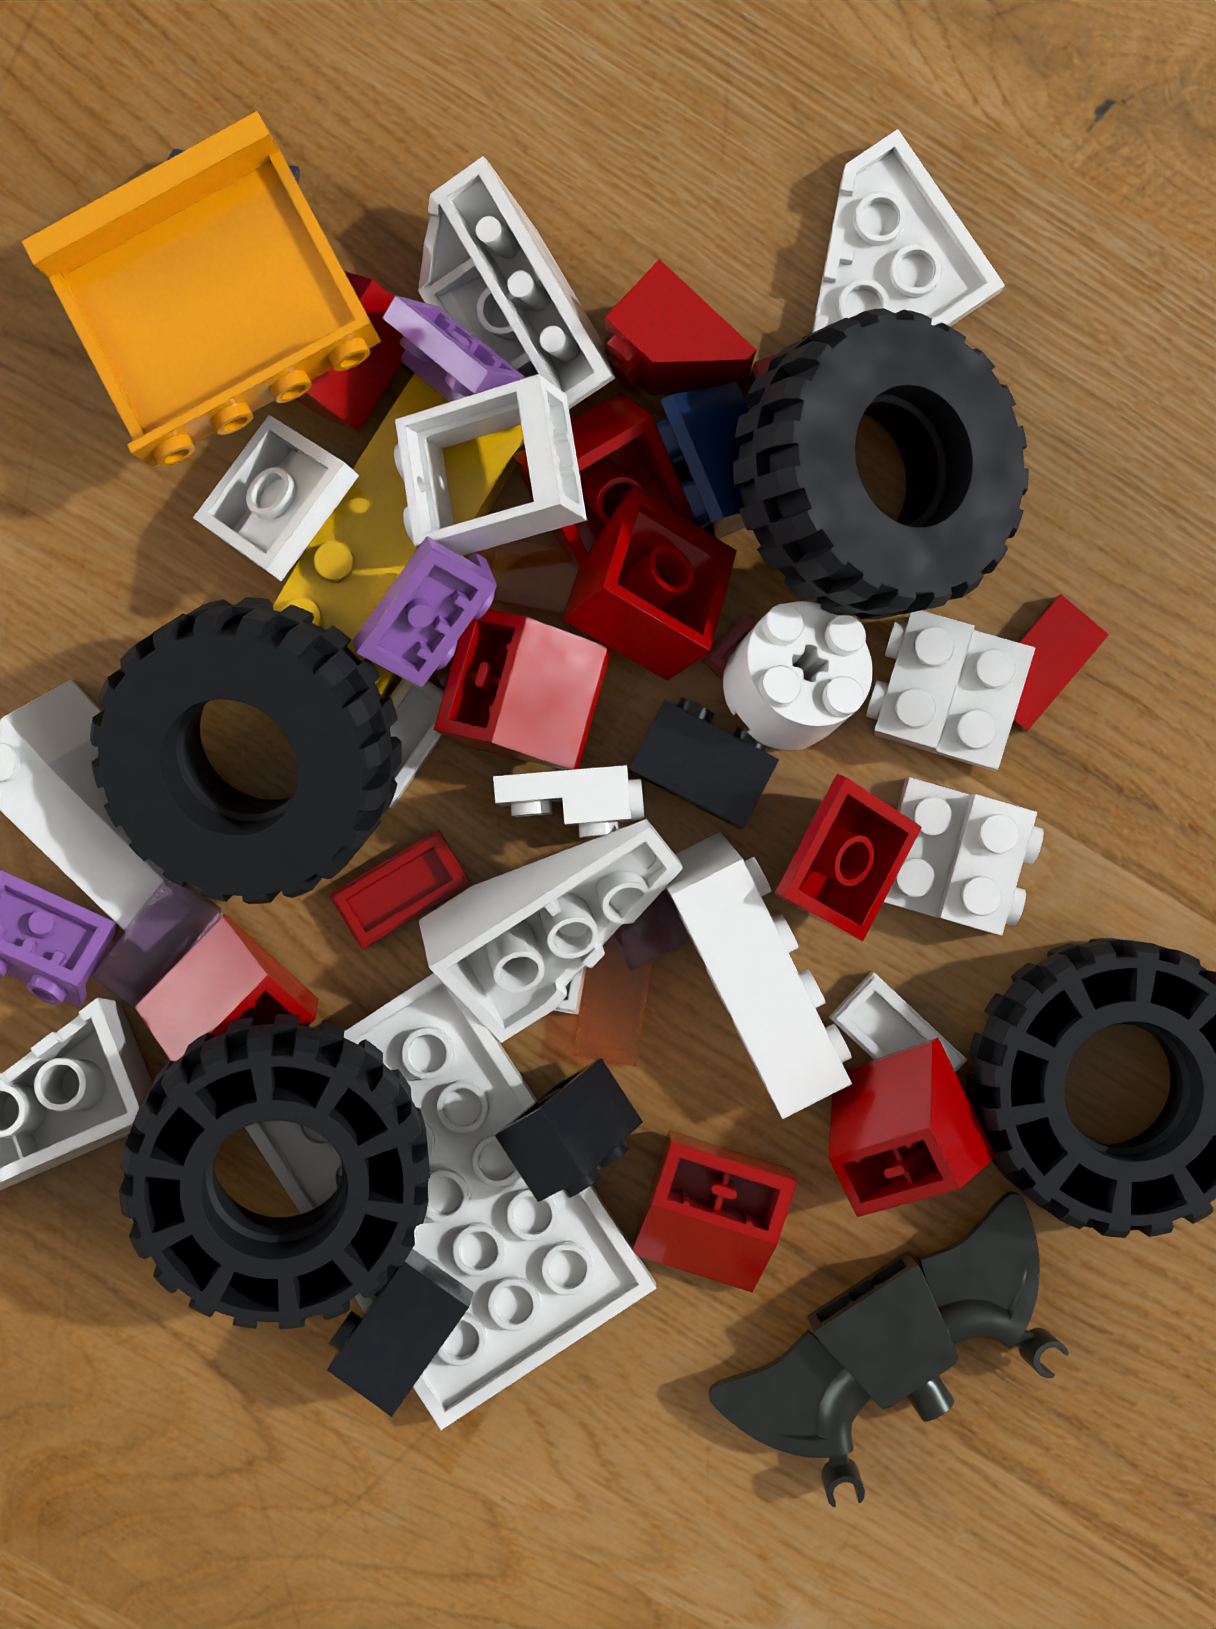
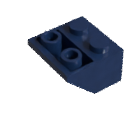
(702, 437)

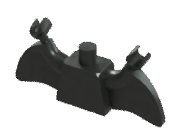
(893, 1342)

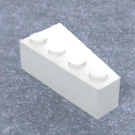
(756, 977)
(71, 1093)

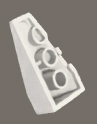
(56, 803)
(529, 932)

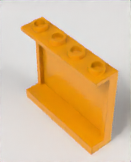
(204, 291)

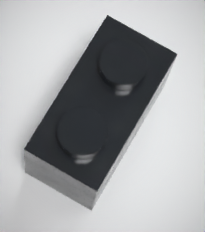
(703, 762)
(570, 1132)
(398, 1332)

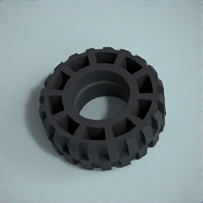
(956, 452)
(177, 802)
(1023, 1072)
(255, 1262)

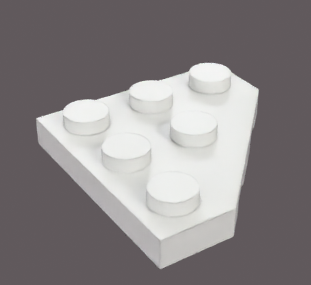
(899, 244)

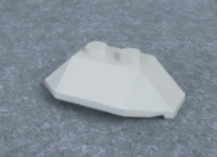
(504, 286)

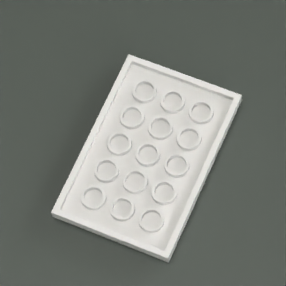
(534, 1267)

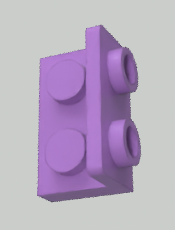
(445, 351)
(426, 612)
(49, 941)

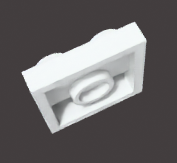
(276, 497)
(950, 689)
(590, 797)
(965, 857)

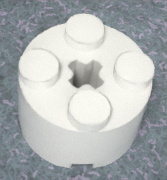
(798, 675)

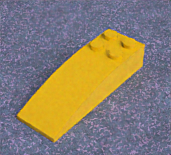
(365, 537)

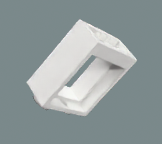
(549, 454)

